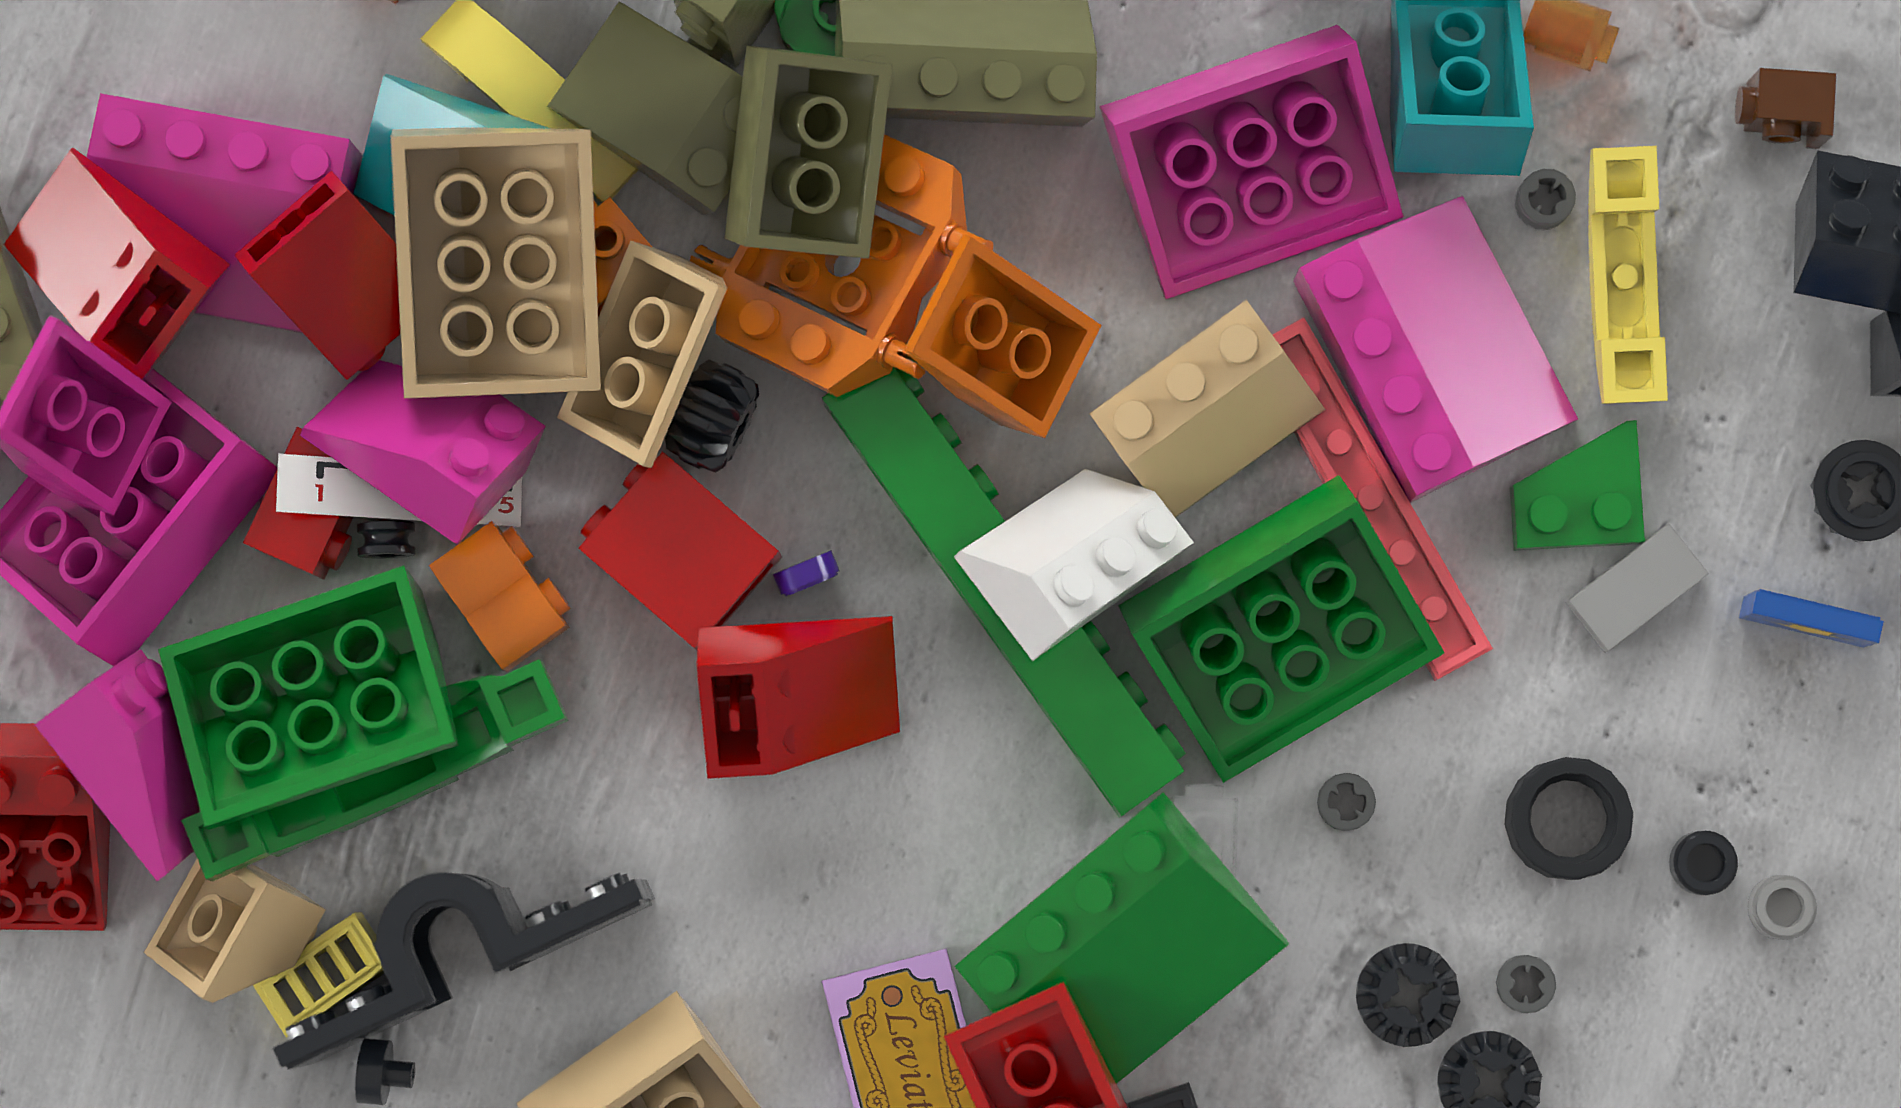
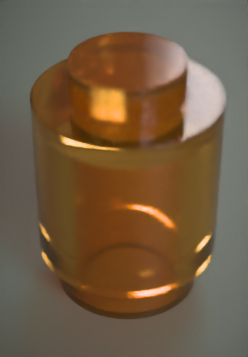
(1570, 32)

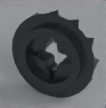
(1832, 495)
(1379, 982)
(1493, 1051)

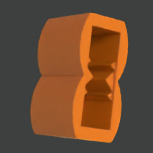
(500, 594)

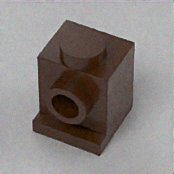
(1788, 106)

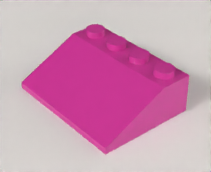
(1253, 160)
(217, 182)
(1433, 347)
(121, 573)

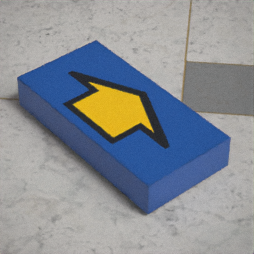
(1811, 618)

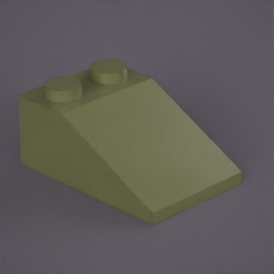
(657, 106)

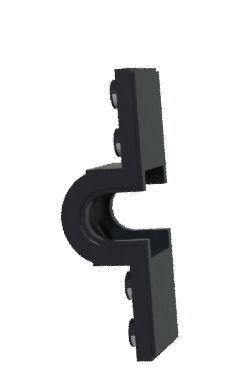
(412, 967)

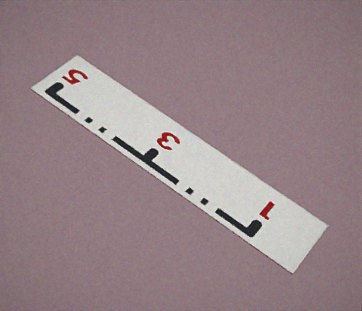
(329, 488)

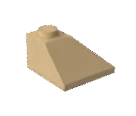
(233, 931)

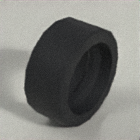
(1615, 802)

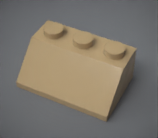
(646, 350)
(1208, 410)
(651, 1063)

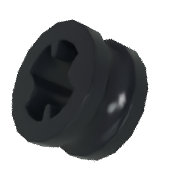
(386, 539)

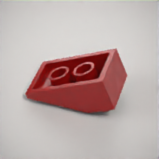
(1034, 1057)

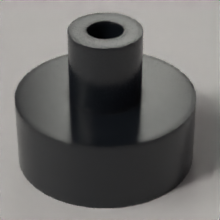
(378, 1072)

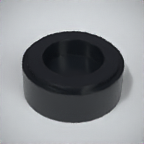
(1703, 862)

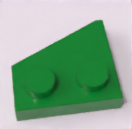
(1583, 497)

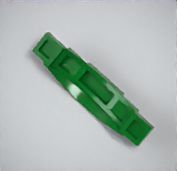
(488, 720)

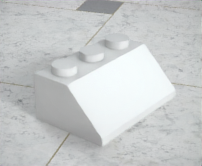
(1072, 556)

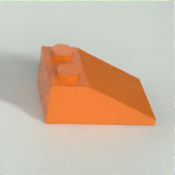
(1001, 340)

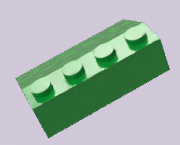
(1281, 628)
(309, 696)
(1138, 934)

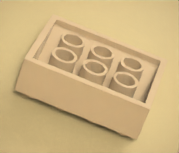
(495, 261)

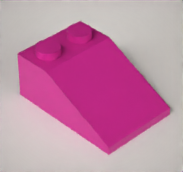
(79, 419)
(428, 454)
(130, 758)

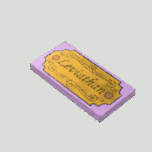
(893, 1033)

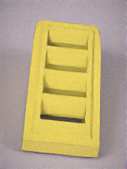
(361, 937)

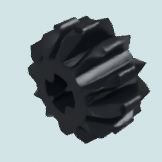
(712, 416)

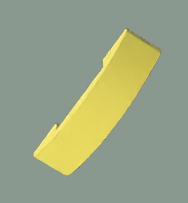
(514, 80)
(1624, 275)

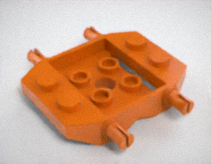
(876, 297)

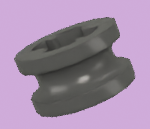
(1529, 187)
(1360, 787)
(1545, 985)

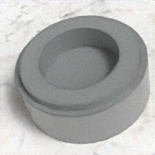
(1782, 907)

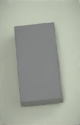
(1637, 588)

